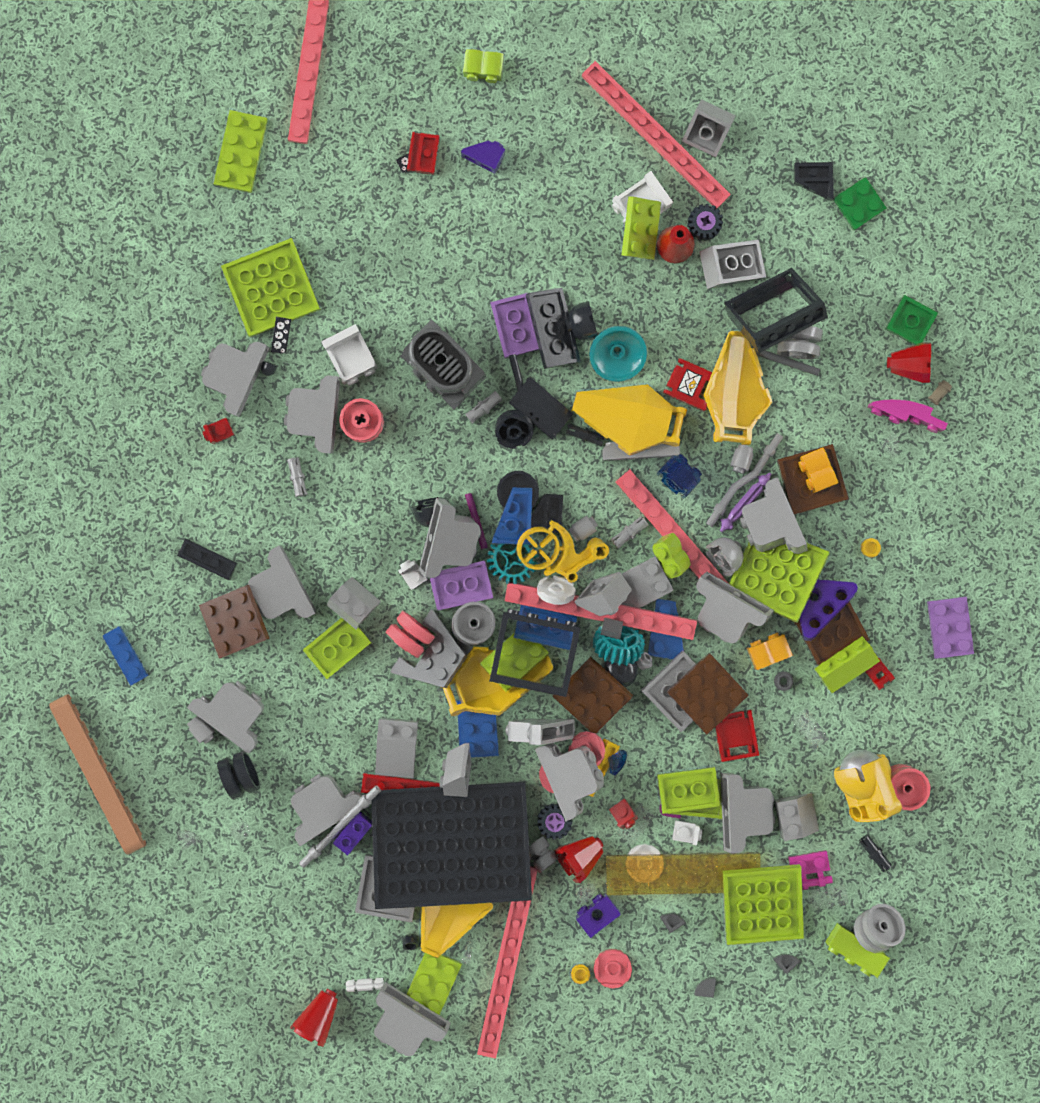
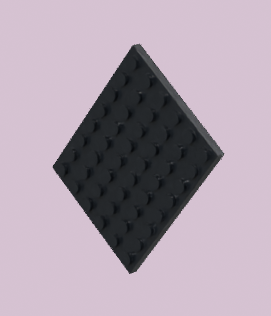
(451, 847)

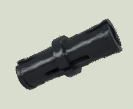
(585, 434)
(875, 853)

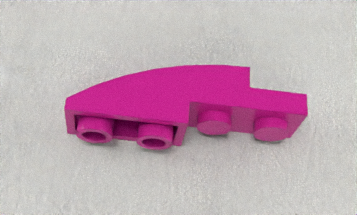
(901, 410)

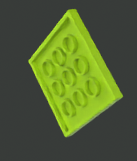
(270, 286)
(780, 577)
(763, 904)

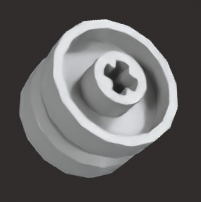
(802, 344)
(467, 613)
(879, 928)

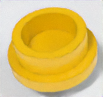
(580, 974)

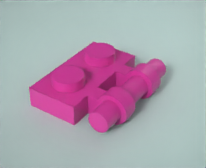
(813, 863)

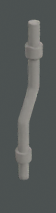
(720, 508)
(317, 849)

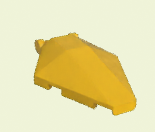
(736, 390)
(630, 416)
(480, 694)
(447, 924)

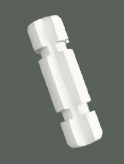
(364, 984)

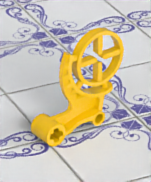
(569, 561)

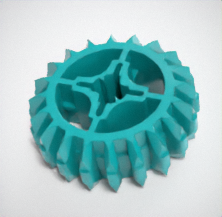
(498, 549)
(620, 651)

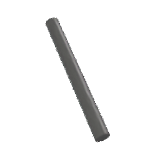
(788, 362)

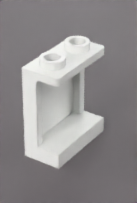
(647, 188)
(350, 355)

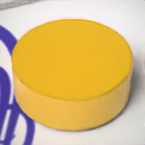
(870, 547)

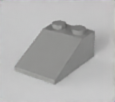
(732, 263)
(647, 583)
(396, 747)

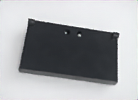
(536, 400)

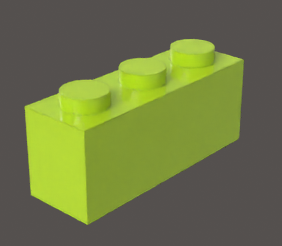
(847, 664)
(844, 942)

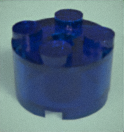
(680, 475)

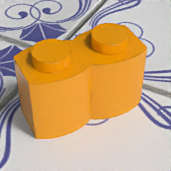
(818, 470)
(769, 651)

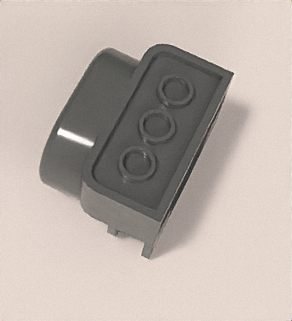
(454, 378)

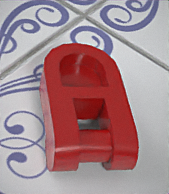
(879, 683)

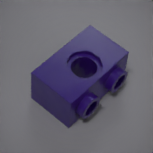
(353, 833)
(591, 924)

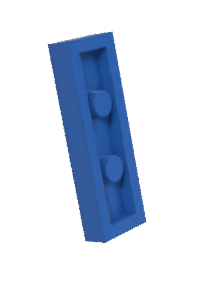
(125, 655)

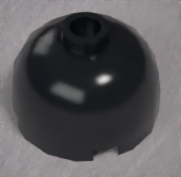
(582, 322)
(513, 429)
(424, 510)
(623, 674)

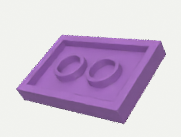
(514, 325)
(461, 585)
(950, 627)

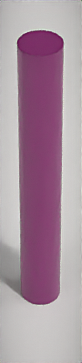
(474, 515)

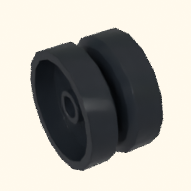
(519, 480)
(238, 775)

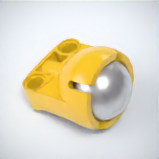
(867, 786)

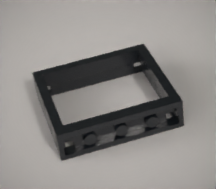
(785, 327)
(531, 685)

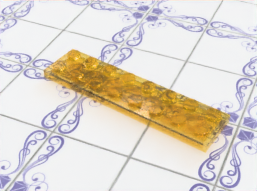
(673, 872)

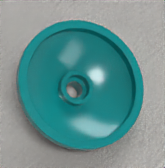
(621, 364)

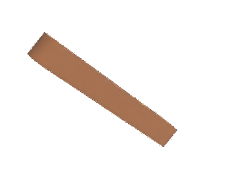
(97, 775)

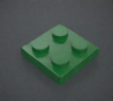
(859, 203)
(911, 320)

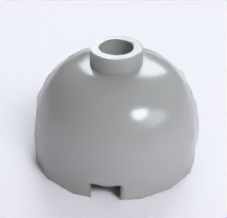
(726, 554)

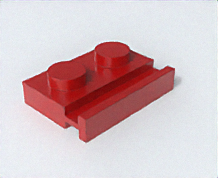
(423, 153)

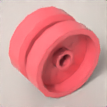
(350, 418)
(408, 636)
(910, 786)

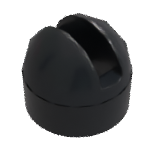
(268, 368)
(410, 942)

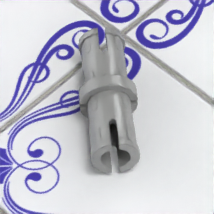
(483, 407)
(297, 477)
(629, 532)

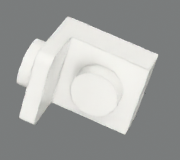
(411, 574)
(687, 832)

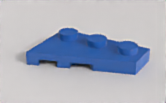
(515, 517)
(661, 644)

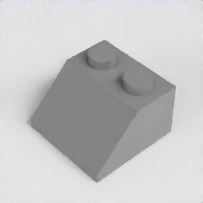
(708, 128)
(604, 594)
(353, 602)
(457, 771)
(796, 816)

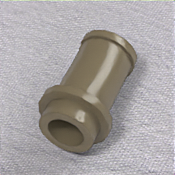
(939, 393)

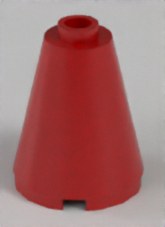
(675, 244)
(317, 1018)

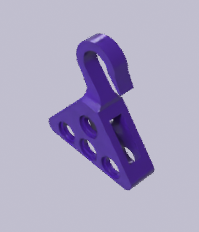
(827, 593)

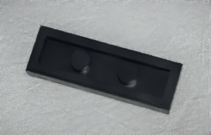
(207, 559)

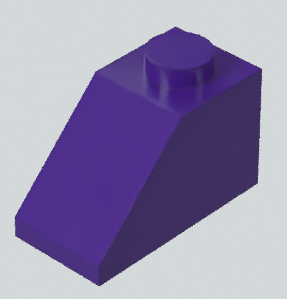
(485, 154)

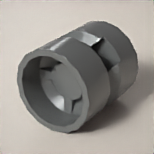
(542, 855)

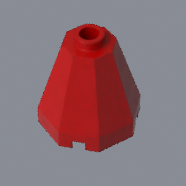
(912, 362)
(580, 857)

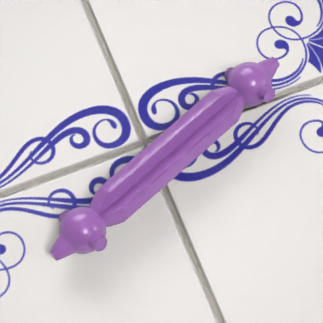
(748, 498)

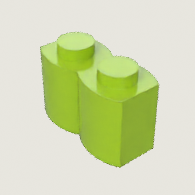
(483, 65)
(670, 554)

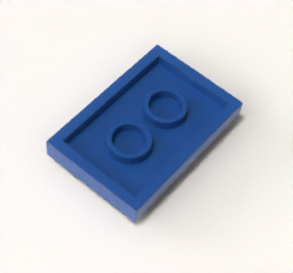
(543, 634)
(479, 732)

